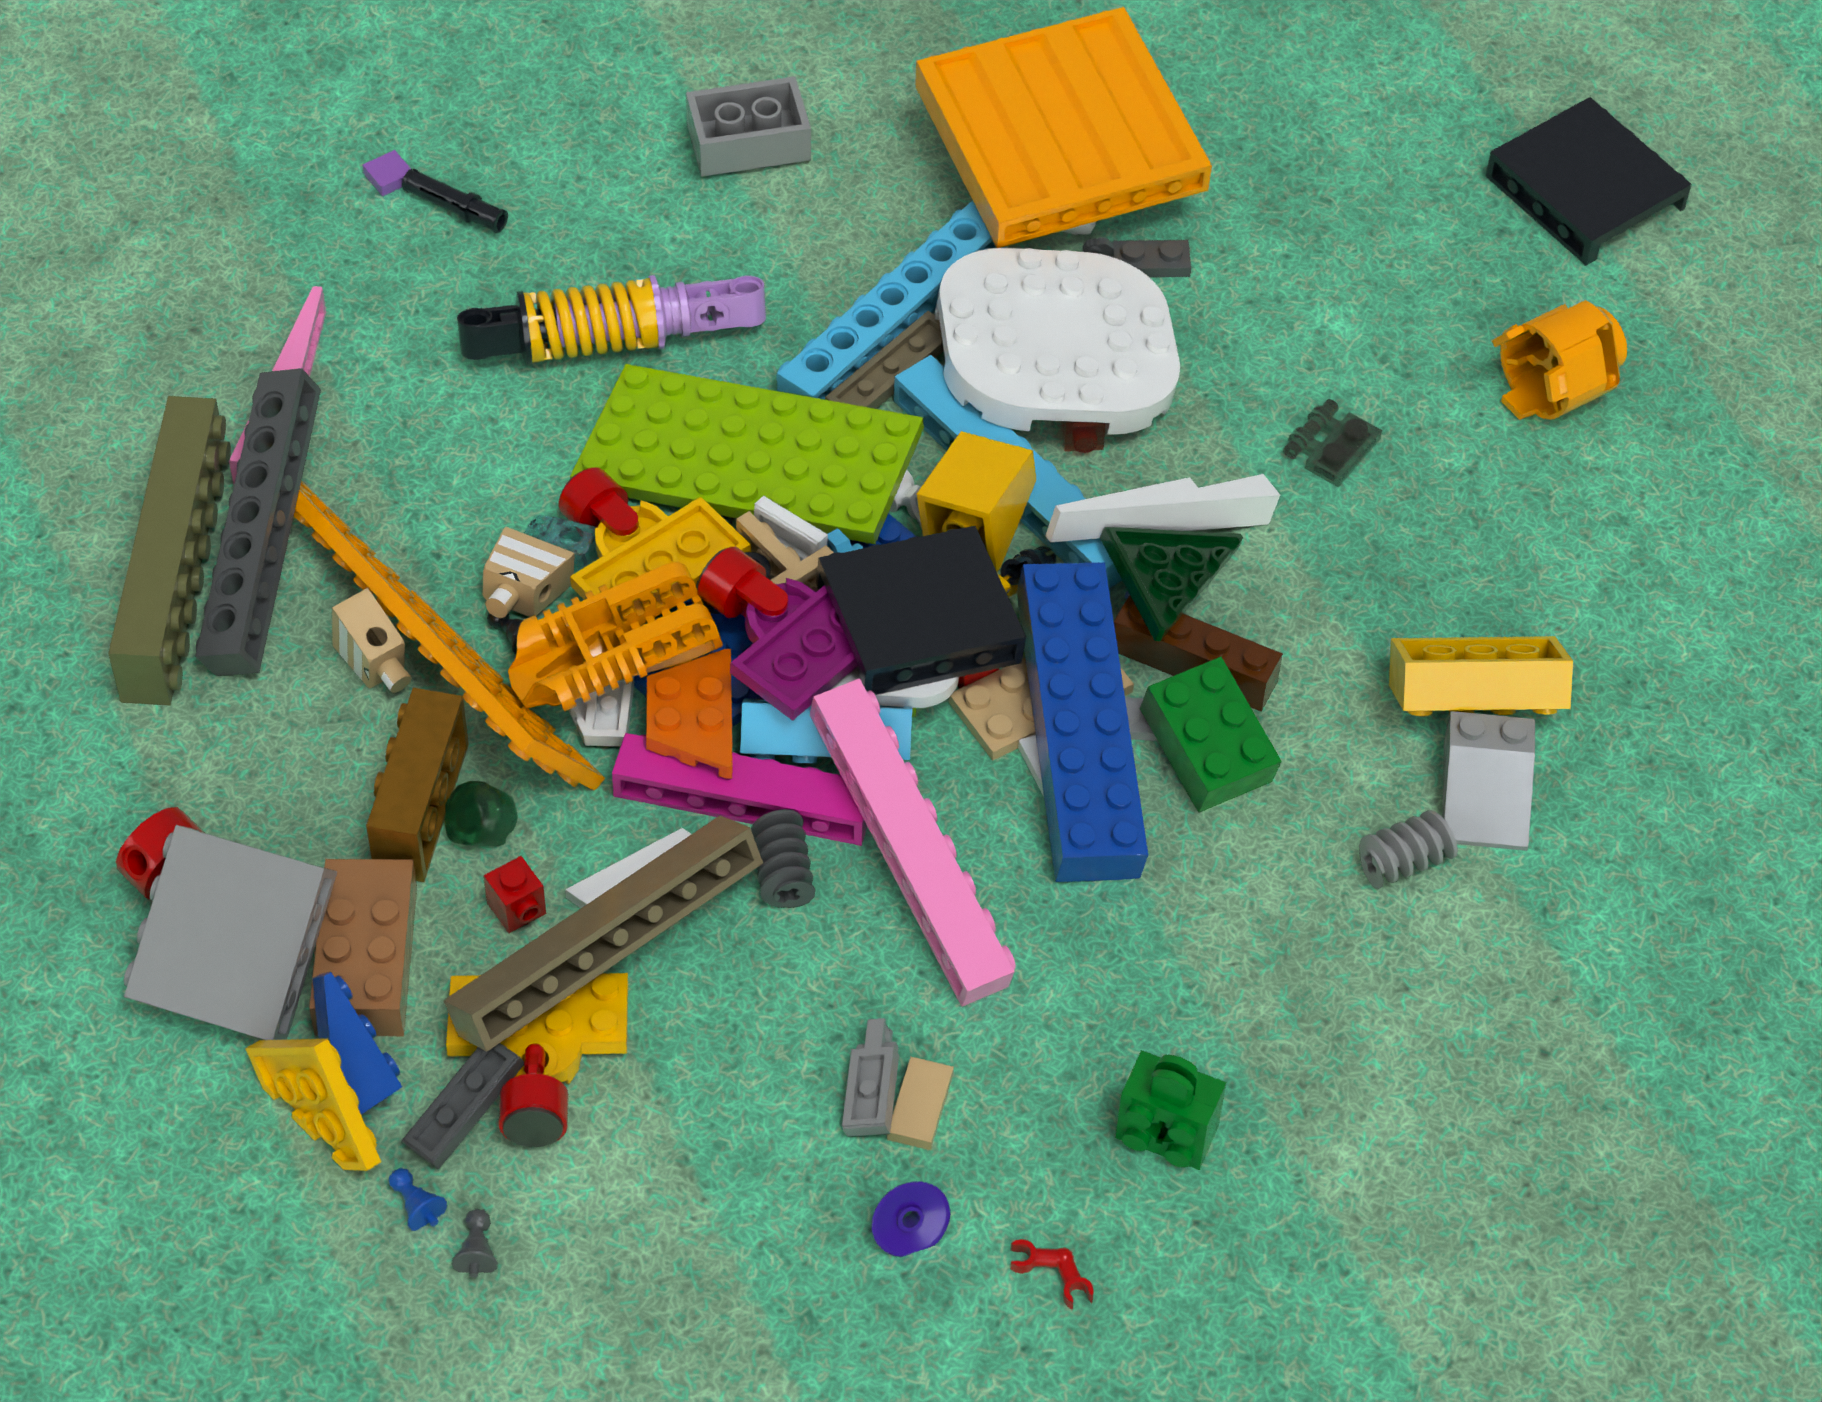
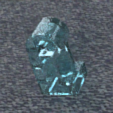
(567, 535)

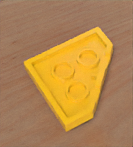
(325, 1106)

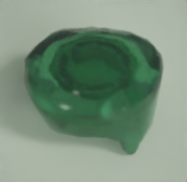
(479, 815)

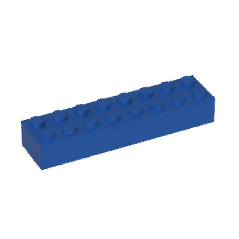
(1081, 723)

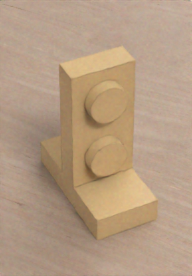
(783, 560)

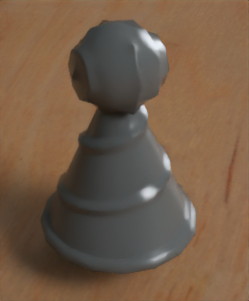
(475, 1251)

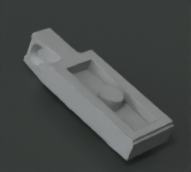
(871, 1082)

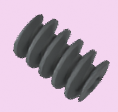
(785, 867)

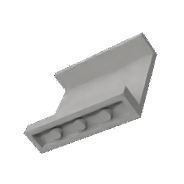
(229, 934)

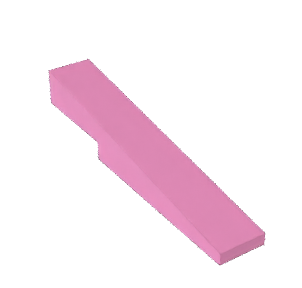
(298, 350)

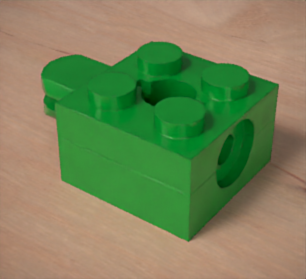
(1171, 1095)

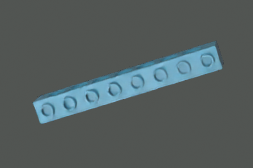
(884, 310)

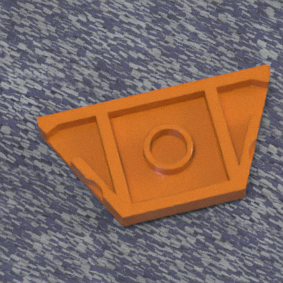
(693, 712)

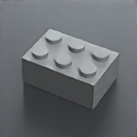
(748, 126)

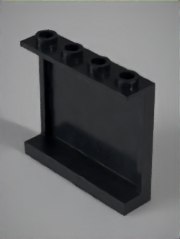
(1585, 178)
(922, 609)

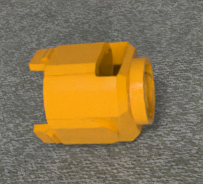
(1561, 360)

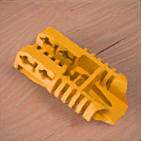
(597, 644)

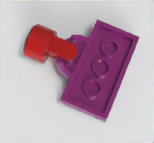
(792, 628)

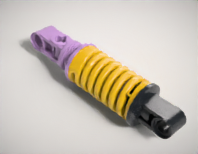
(635, 313)

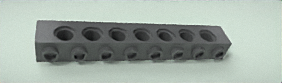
(258, 523)

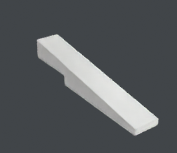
(1168, 507)

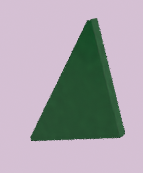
(1167, 568)

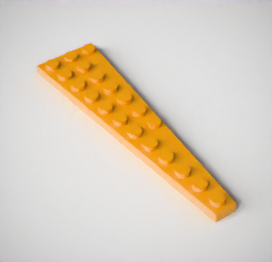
(442, 644)

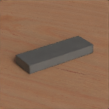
(462, 1103)

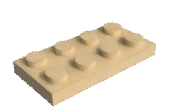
(1000, 708)

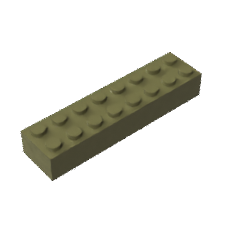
(169, 552)

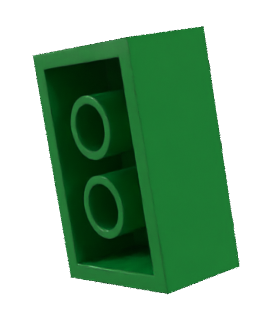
(1210, 734)

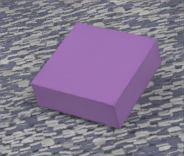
(386, 172)

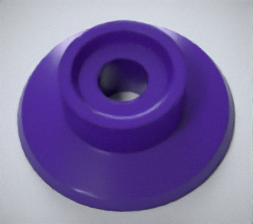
(919, 1229)

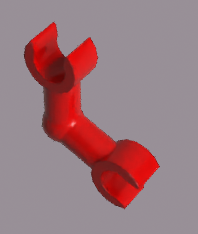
(1060, 1258)

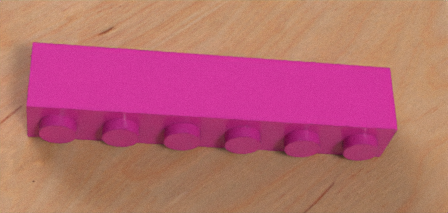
(753, 791)

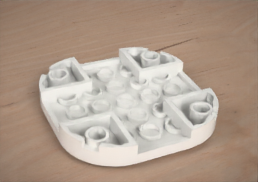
(1057, 339)

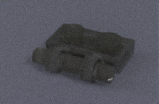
(1341, 450)

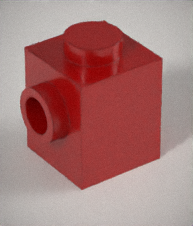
(515, 894)

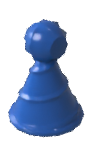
(420, 1205)

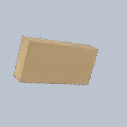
(920, 1103)

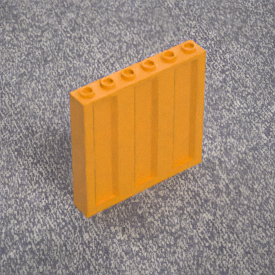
(1062, 126)

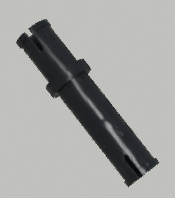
(467, 206)

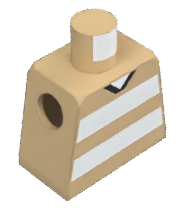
(525, 574)
(369, 642)

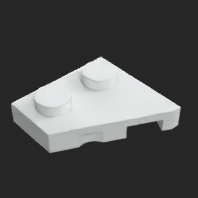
(605, 717)

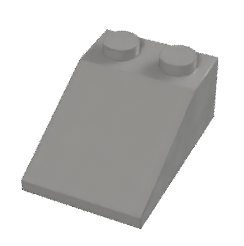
(1488, 779)

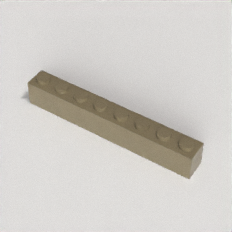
(602, 933)

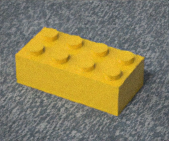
(1480, 674)

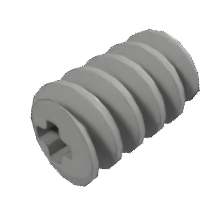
(1405, 844)

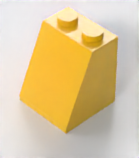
(979, 486)

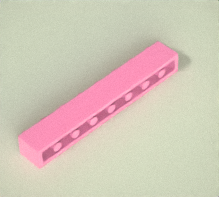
(912, 842)

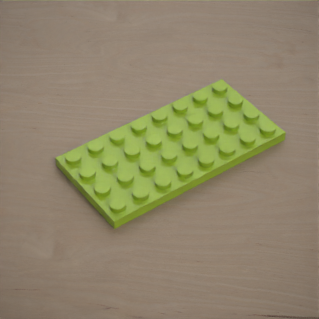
(732, 443)

